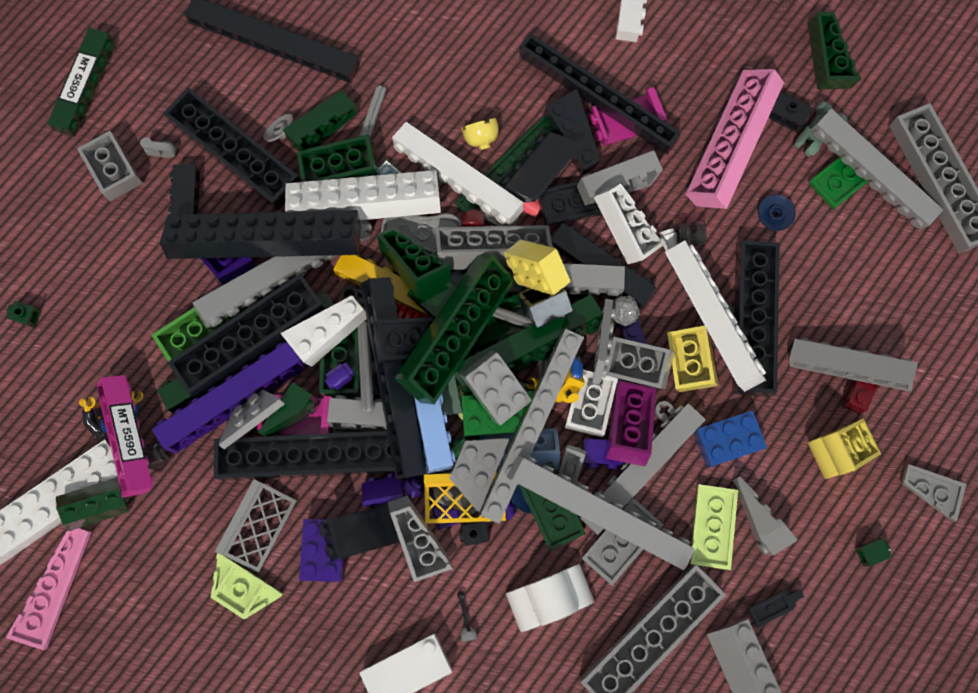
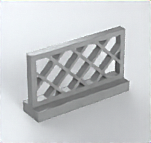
(241, 516)

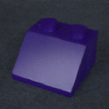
(381, 491)

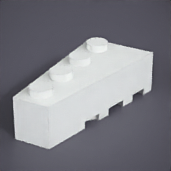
(627, 224)
(325, 330)

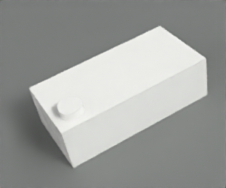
(408, 669)

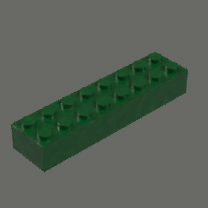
(455, 329)
(537, 343)

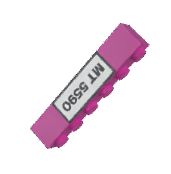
(124, 436)

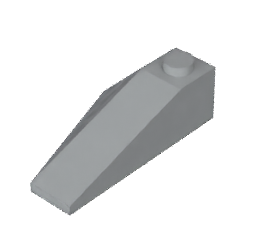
(768, 532)

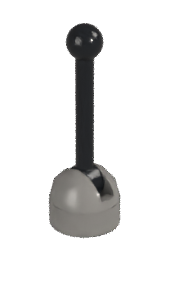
(467, 633)

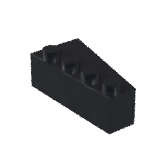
(569, 120)

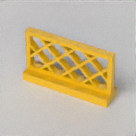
(443, 480)

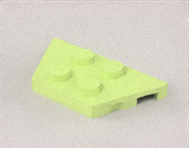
(240, 589)

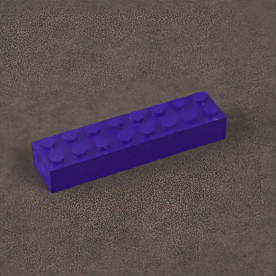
(217, 405)

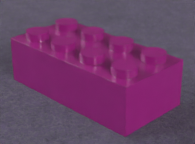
(631, 423)

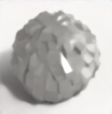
(626, 310)

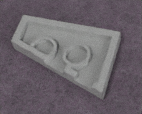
(936, 490)

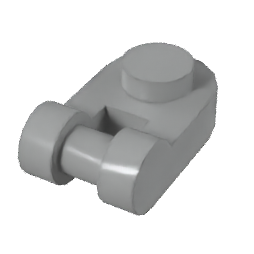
(158, 149)

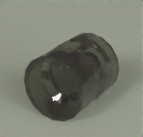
(691, 233)

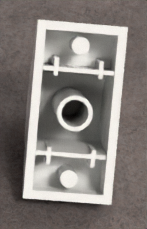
(550, 598)

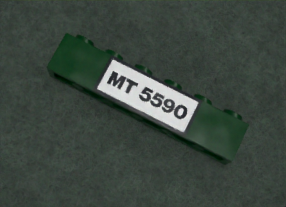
(81, 82)

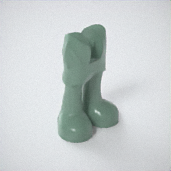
(821, 109)

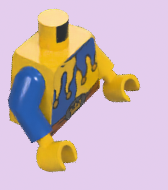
(572, 384)

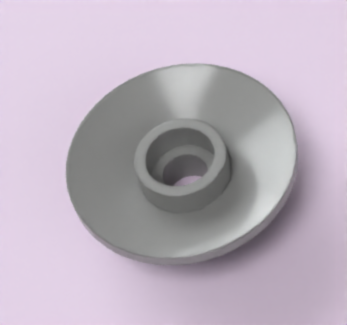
(275, 130)

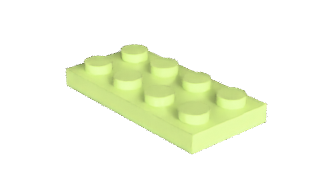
(714, 527)

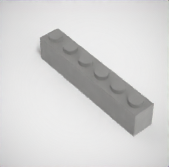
(853, 364)

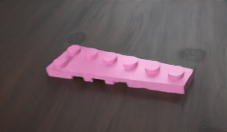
(44, 607)

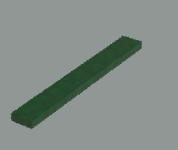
(505, 163)

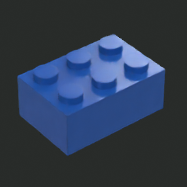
(729, 439)

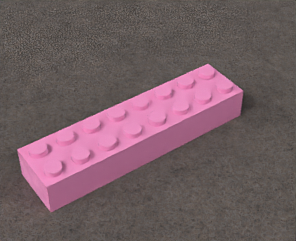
(735, 138)

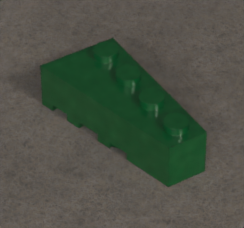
(321, 122)

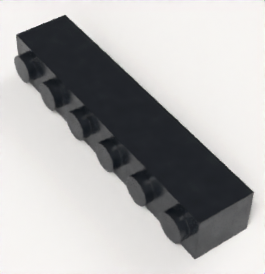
(581, 250)

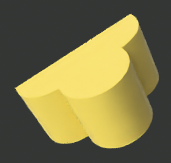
(844, 449)

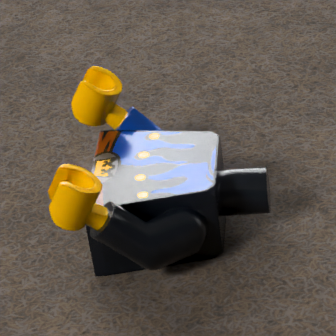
(93, 415)

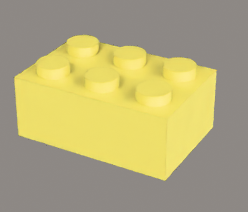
(537, 267)
(693, 359)

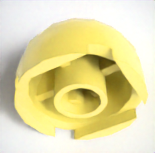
(481, 133)

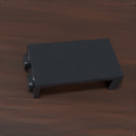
(358, 532)

